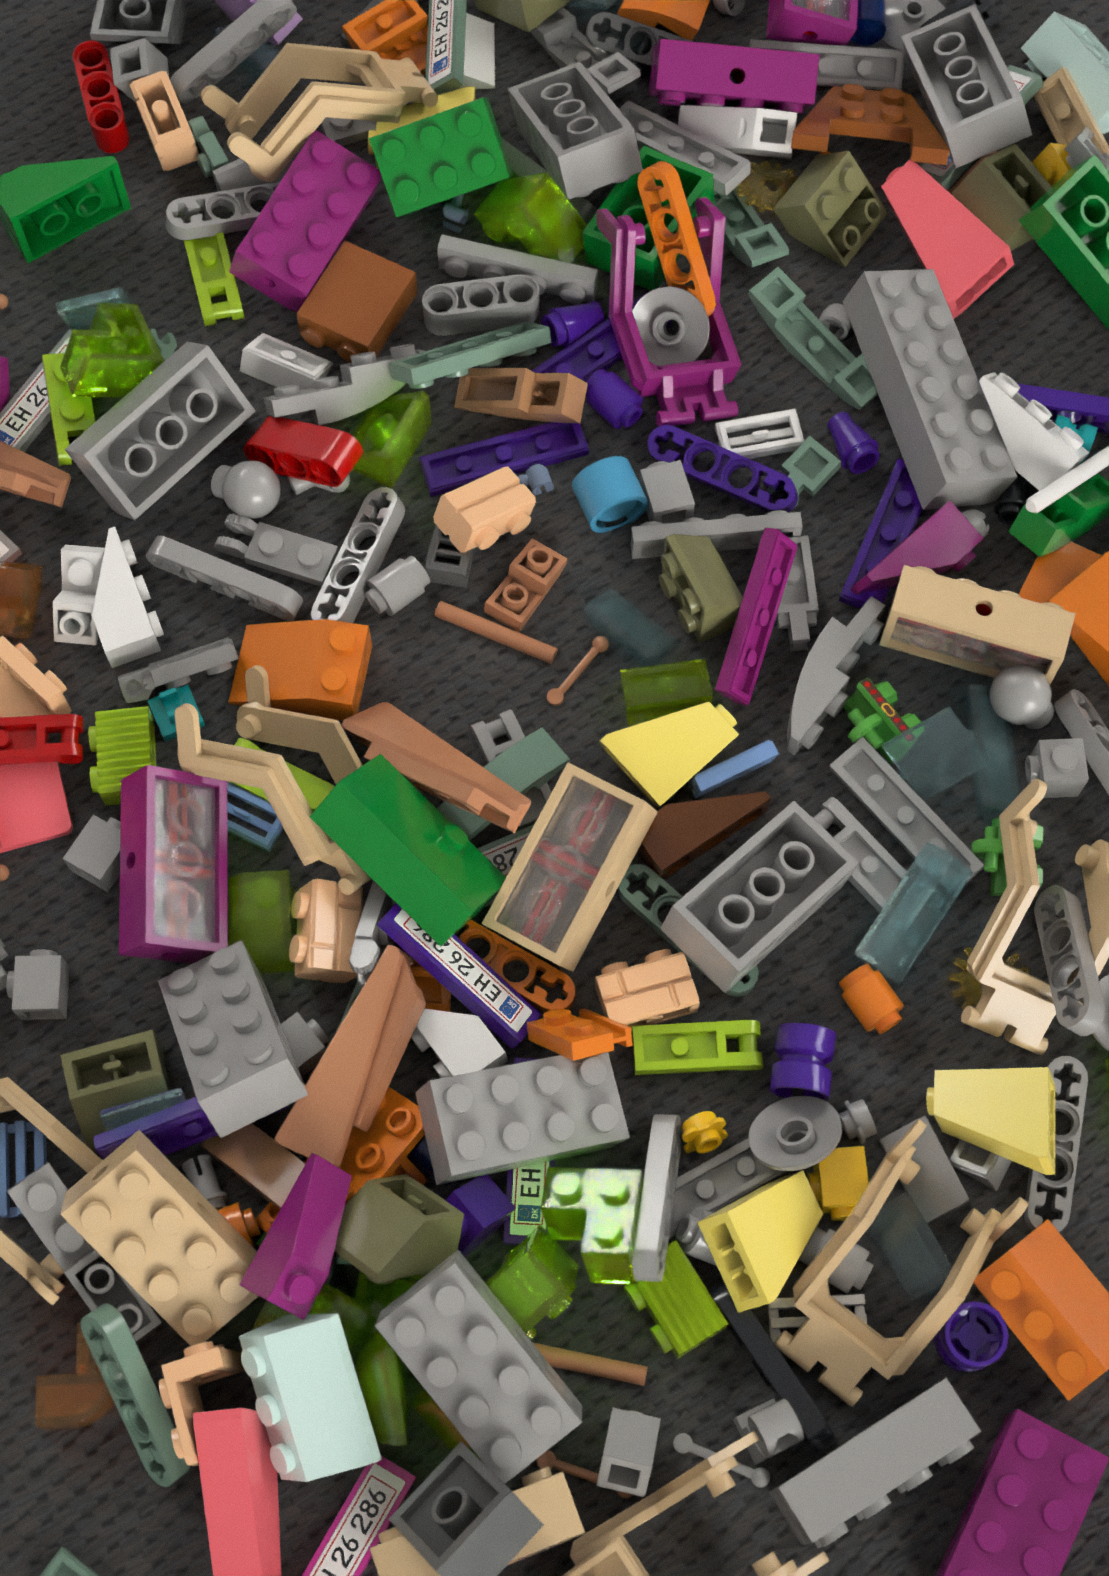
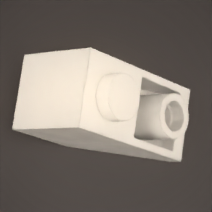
(458, 1041)

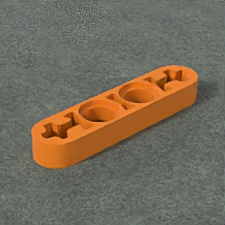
(671, 244)
(504, 951)

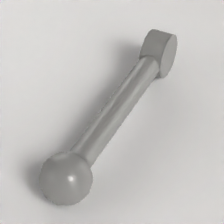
(683, 1444)

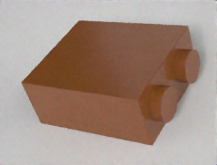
(356, 302)

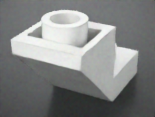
(75, 602)

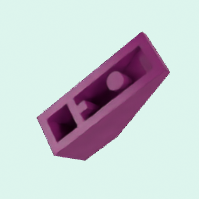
(937, 543)
(301, 1240)

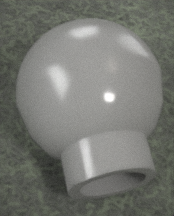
(247, 488)
(1022, 696)

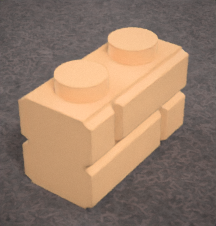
(164, 120)
(485, 510)
(324, 931)
(648, 991)

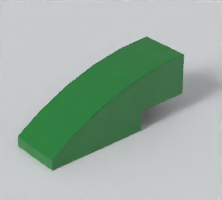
(1064, 518)

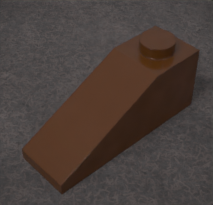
(694, 827)

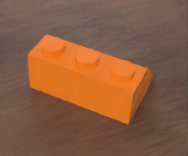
(1052, 1307)

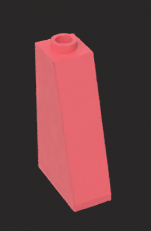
(946, 236)
(238, 1492)

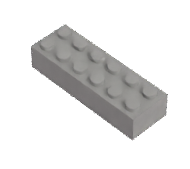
(928, 388)

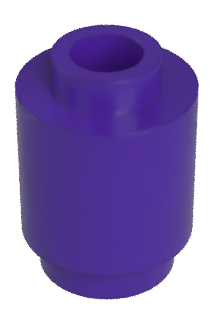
(613, 399)

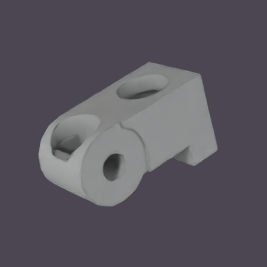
(774, 1425)

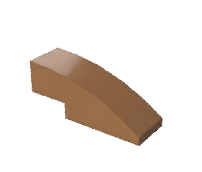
(522, 394)
(257, 1161)

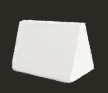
(479, 54)
(282, 363)

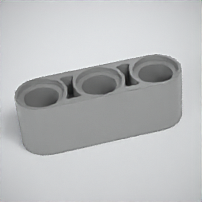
(496, 293)

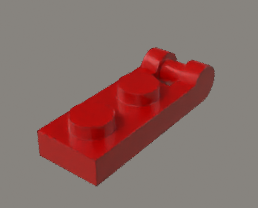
(27, 739)

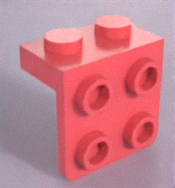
(32, 805)

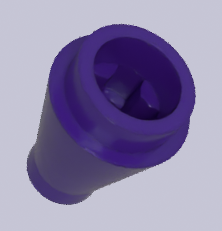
(572, 322)
(854, 445)

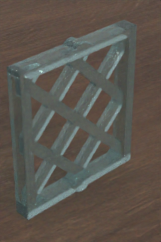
(82, 304)

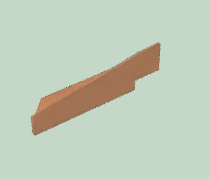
(31, 477)
(436, 765)
(357, 1063)

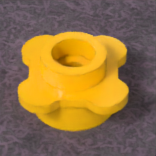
(703, 1132)

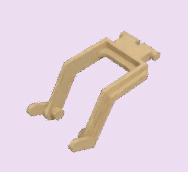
(387, 90)
(269, 770)
(1009, 993)
(41, 1275)
(840, 1337)
(709, 1472)

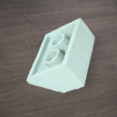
(1073, 46)
(309, 1397)

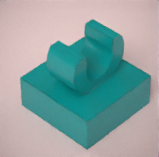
(164, 709)

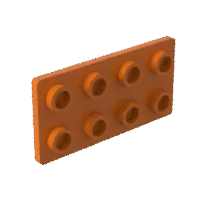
(376, 1153)

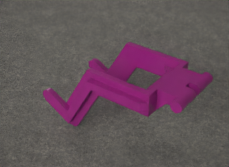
(679, 386)

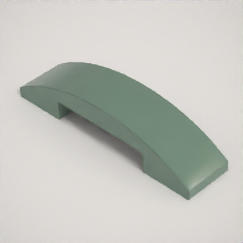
(746, 233)
(810, 341)
(521, 766)

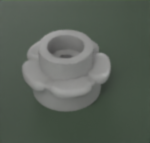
(857, 1121)

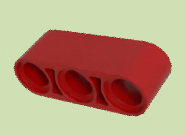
(101, 96)
(304, 450)

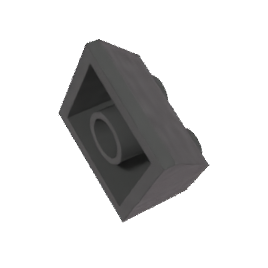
(137, 19)
(465, 1518)

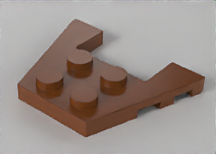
(874, 115)

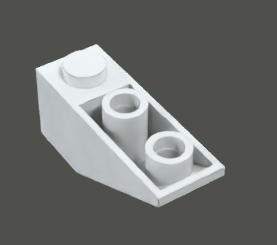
(742, 129)
(1033, 441)
(118, 607)

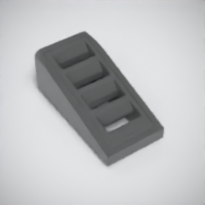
(446, 572)

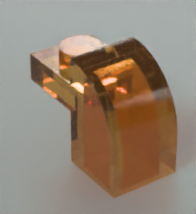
(19, 598)
(73, 1399)

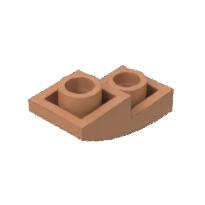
(526, 585)

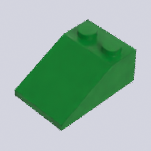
(59, 202)

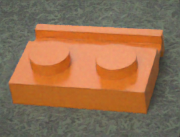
(580, 1035)

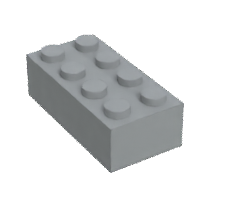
(966, 86)
(575, 130)
(160, 430)
(758, 896)
(231, 1039)
(520, 1115)
(480, 1367)
(875, 1462)

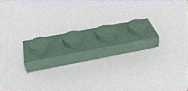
(481, 350)

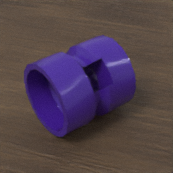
(803, 1054)
(972, 1337)

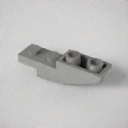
(363, 386)
(825, 673)
(96, 1281)

